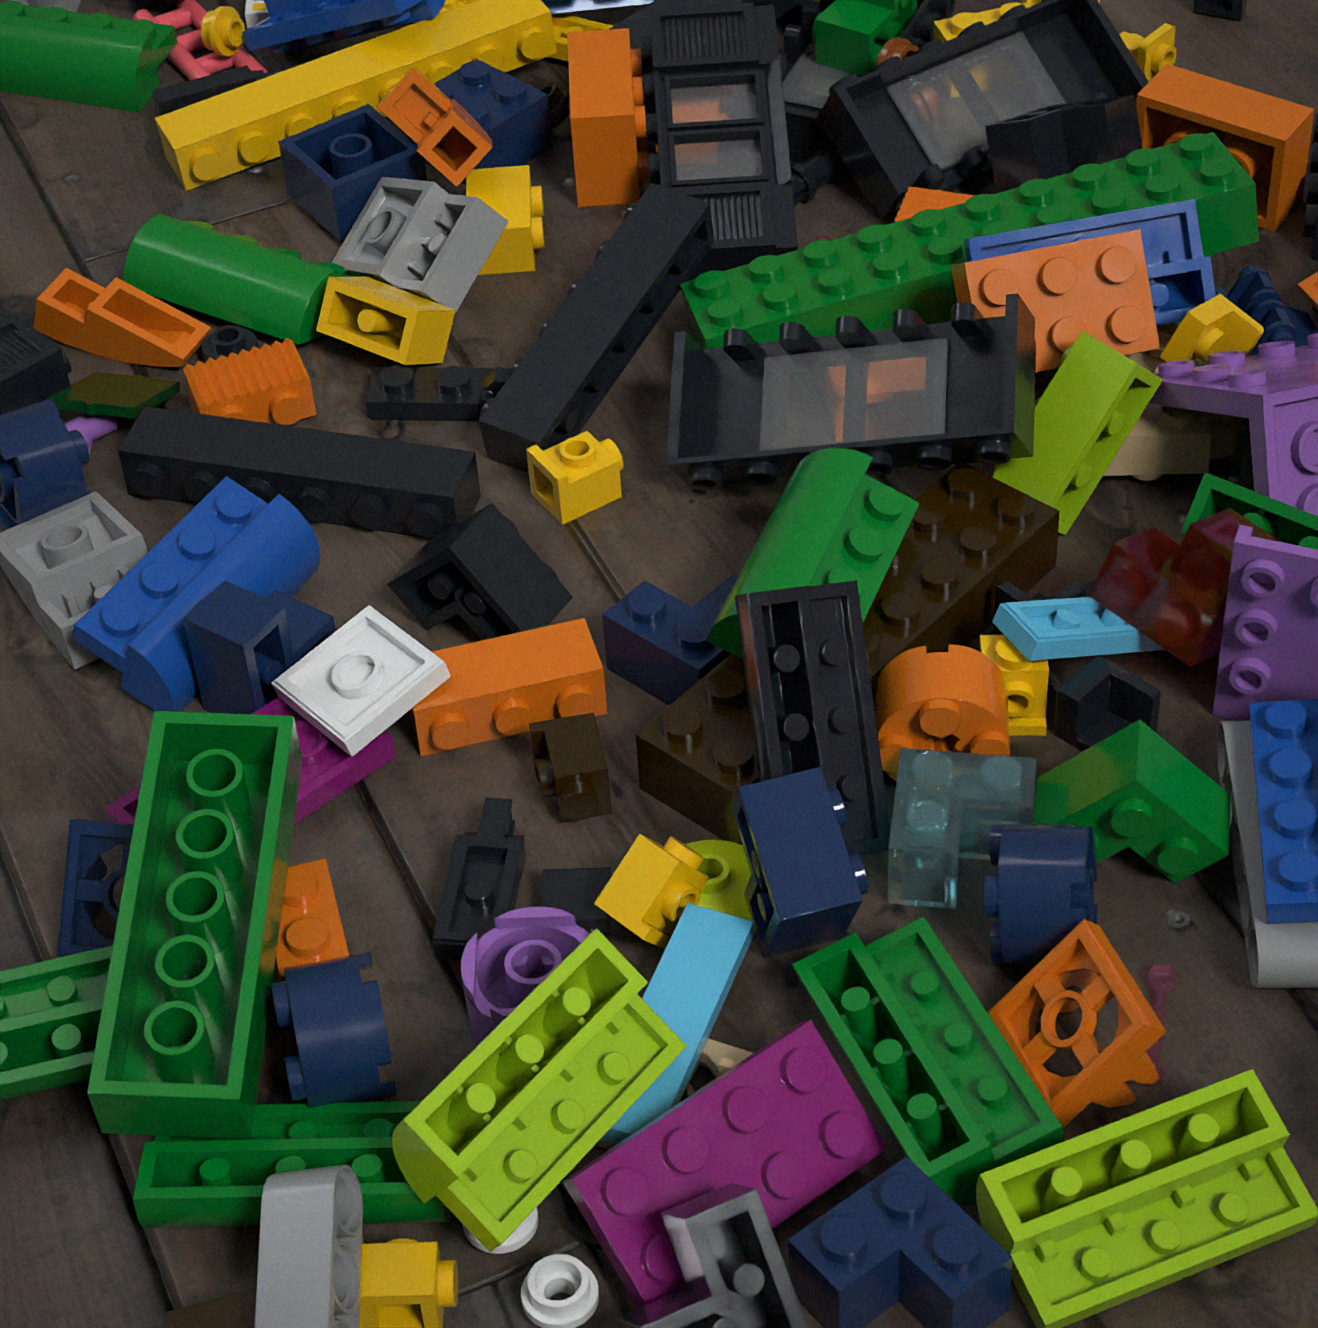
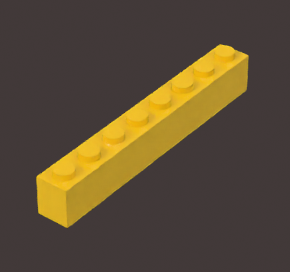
(247, 122)

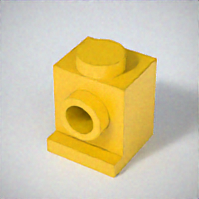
(575, 476)
(1025, 685)
(653, 888)
(405, 1285)

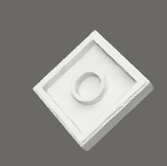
(361, 680)

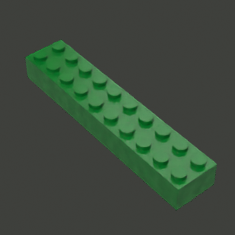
(912, 258)

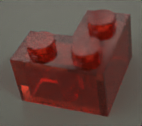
(1174, 589)

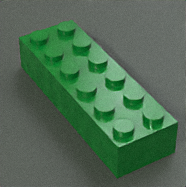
(198, 927)

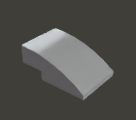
(421, 239)
(68, 564)

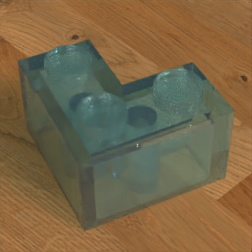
(946, 815)

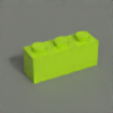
(1080, 426)

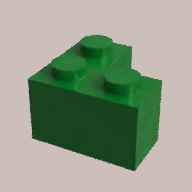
(856, 30)
(1141, 798)

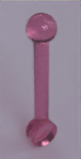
(1161, 980)

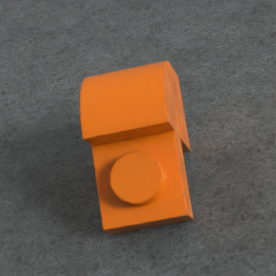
(439, 126)

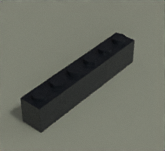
(598, 326)
(320, 472)

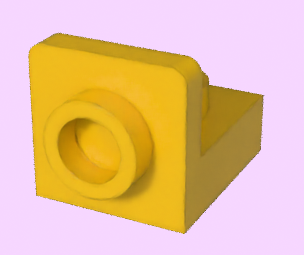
(1154, 50)
(1211, 329)

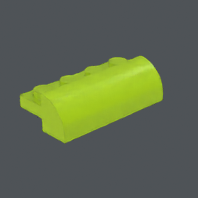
(536, 1093)
(1145, 1201)

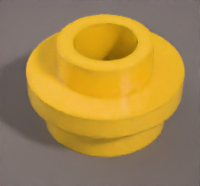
(222, 30)

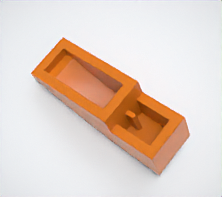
(117, 322)

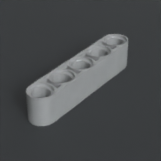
(1280, 952)
(310, 1249)

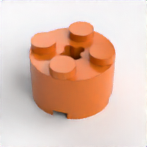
(941, 705)

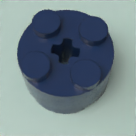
(38, 463)
(1039, 888)
(336, 1031)

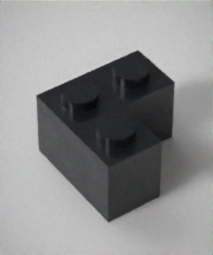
(1061, 138)
(482, 575)
(728, 1267)

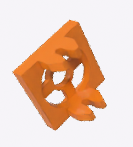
(1046, 988)

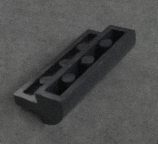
(816, 698)

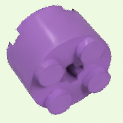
(513, 961)

